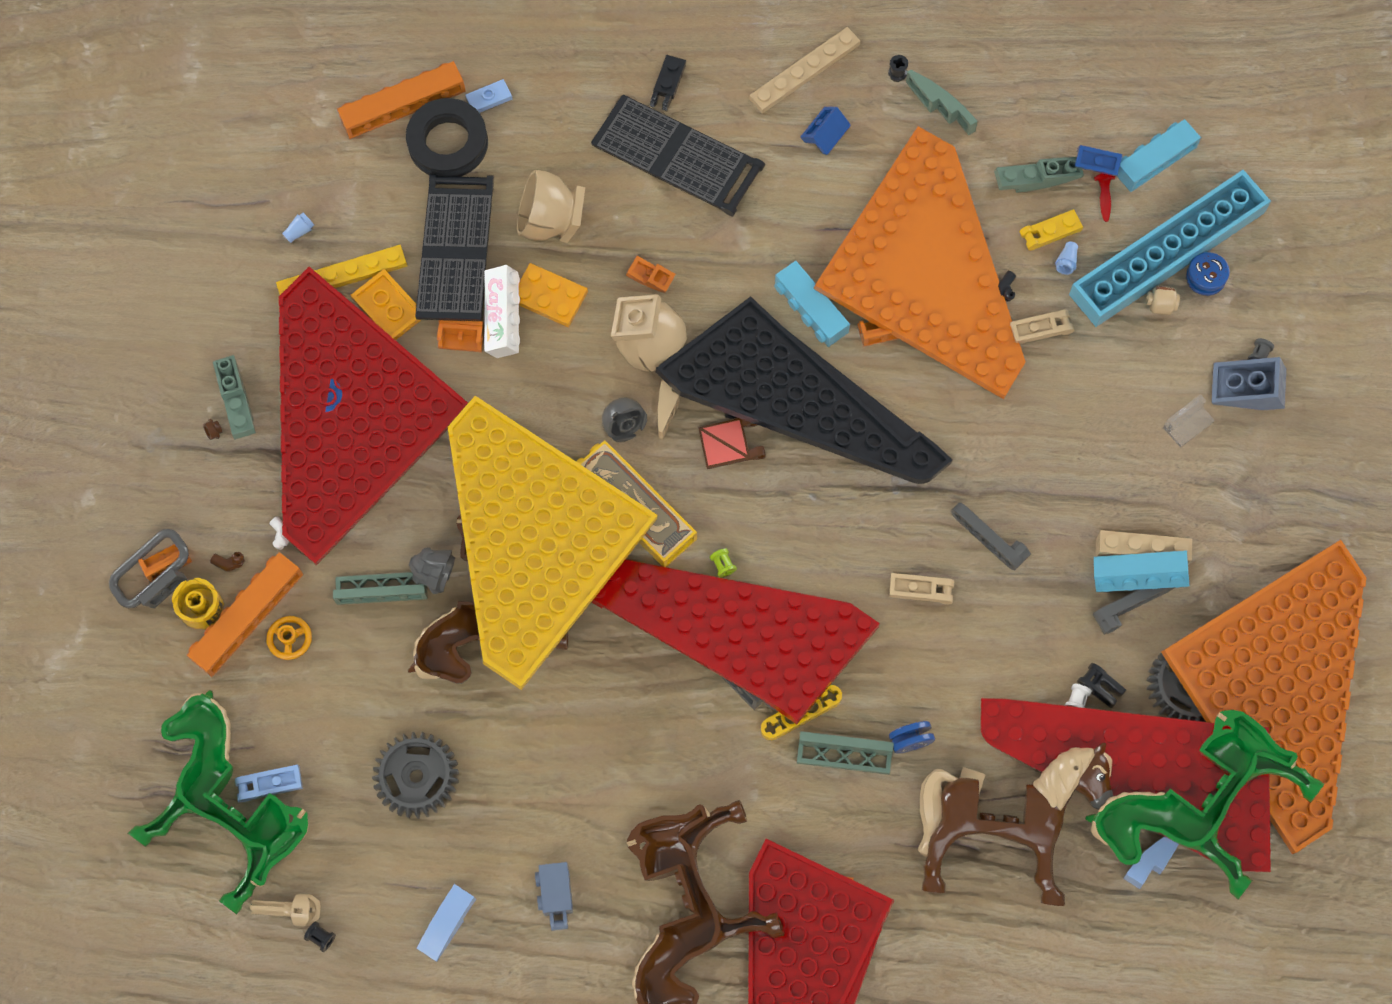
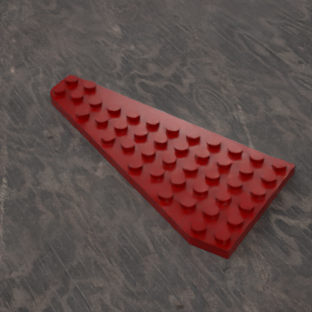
(1146, 757)
(827, 929)

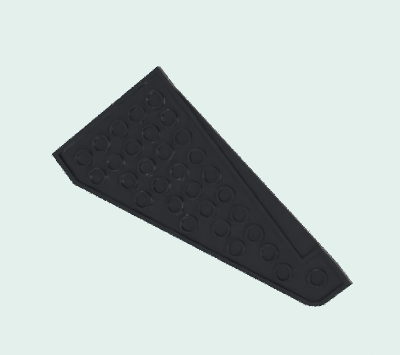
(776, 381)

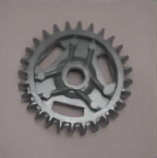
(1168, 685)
(401, 765)

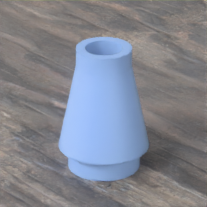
(298, 227)
(1067, 260)

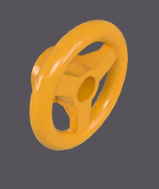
(283, 631)

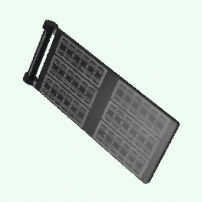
(676, 153)
(454, 249)

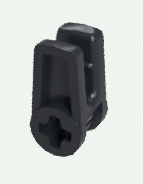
(1104, 679)

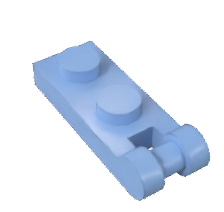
(271, 781)

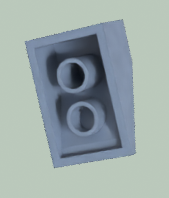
(1250, 384)

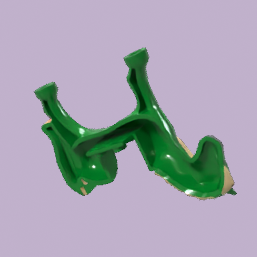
(1240, 752)
(267, 833)

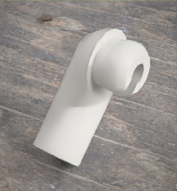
(280, 541)

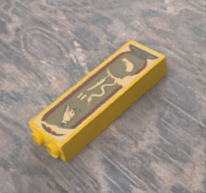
(670, 532)

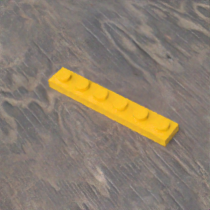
(357, 268)

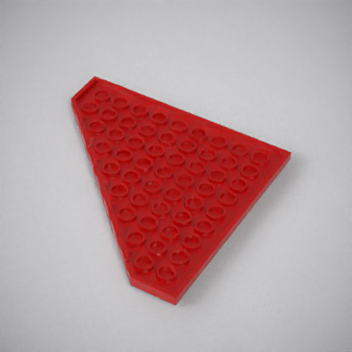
(386, 420)

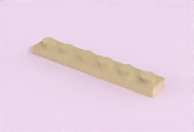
(804, 70)

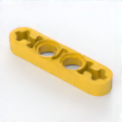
(772, 720)

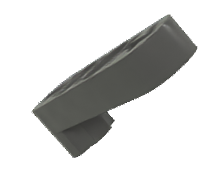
(1011, 555)
(1108, 616)

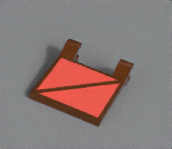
(727, 444)

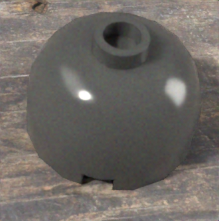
(623, 418)

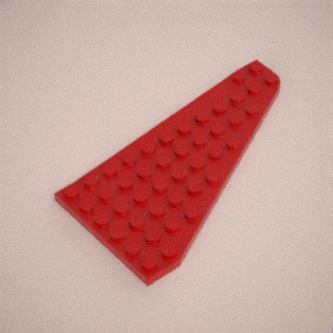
(756, 636)

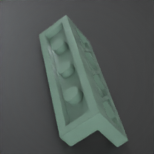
(378, 594)
(843, 743)

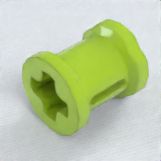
(717, 557)

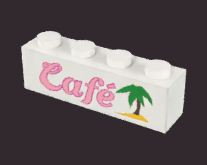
(502, 311)

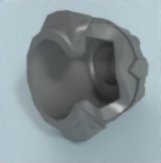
(432, 568)

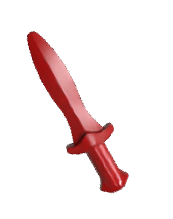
(1105, 197)

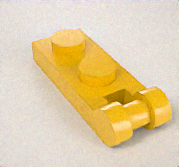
(1051, 230)

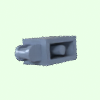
(555, 893)

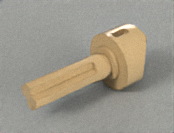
(298, 909)

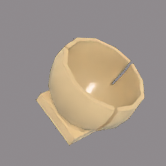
(549, 207)
(647, 331)

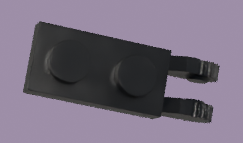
(668, 81)

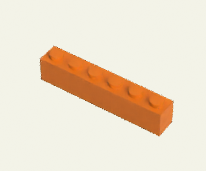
(400, 100)
(244, 614)

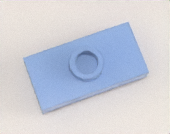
(489, 96)

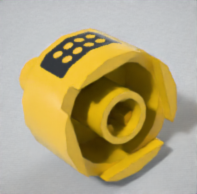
(202, 592)

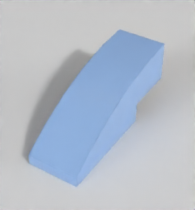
(1154, 859)
(446, 922)

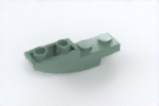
(1038, 176)
(234, 397)

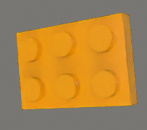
(550, 295)
(387, 304)

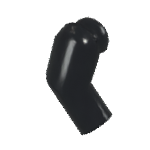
(1004, 286)

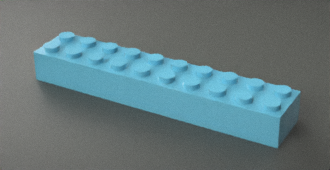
(1169, 248)

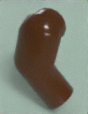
(229, 564)

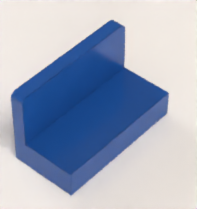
(826, 129)
(1098, 160)

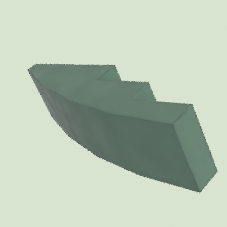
(936, 97)

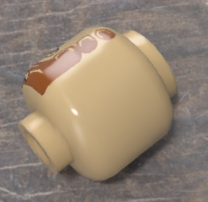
(1163, 300)

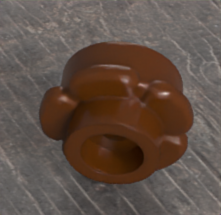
(212, 429)

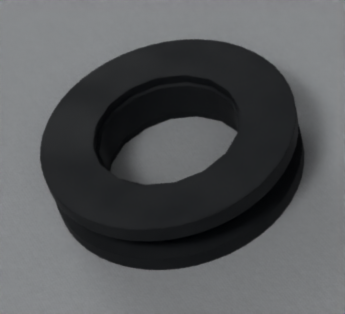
(447, 111)

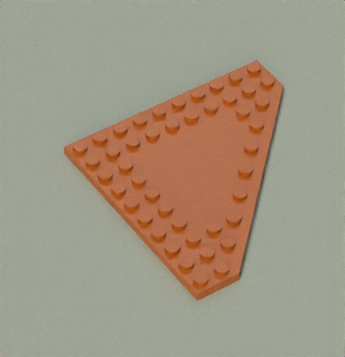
(926, 269)
(1290, 668)

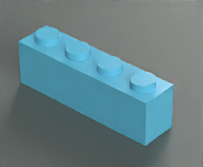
(1158, 154)
(813, 306)
(1141, 571)

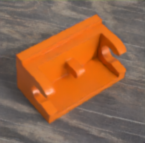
(872, 334)
(461, 335)
(159, 562)

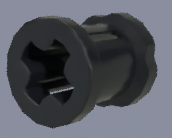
(896, 62)
(319, 936)

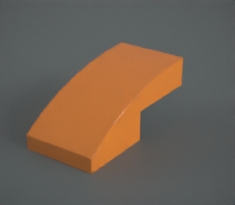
(650, 275)

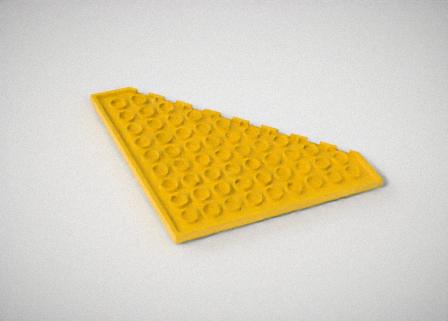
(535, 536)

